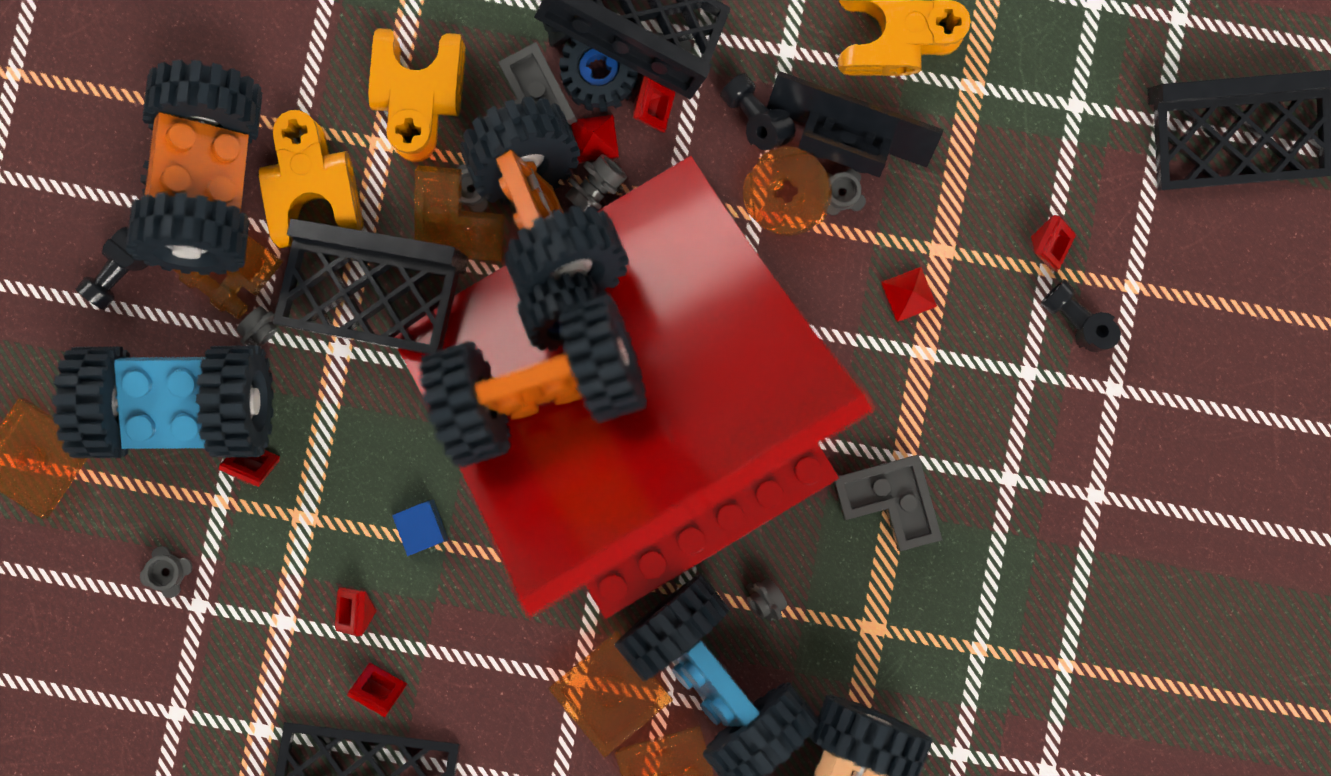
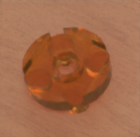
(768, 177)

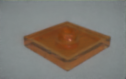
(32, 459)
(608, 696)

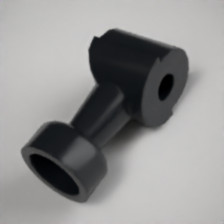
(765, 127)
(118, 264)
(1094, 331)

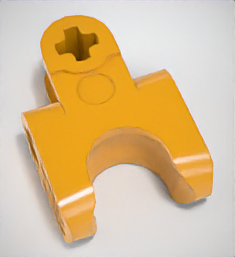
(907, 32)
(415, 96)
(306, 174)

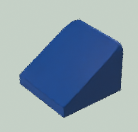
(420, 527)

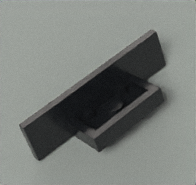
(851, 128)

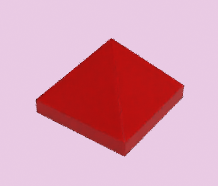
(653, 104)
(595, 137)
(1053, 242)
(908, 294)
(250, 469)
(353, 611)
(377, 689)

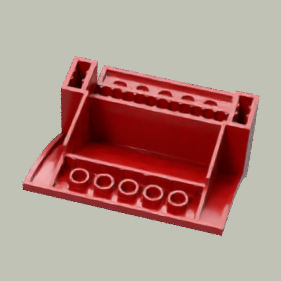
(727, 425)

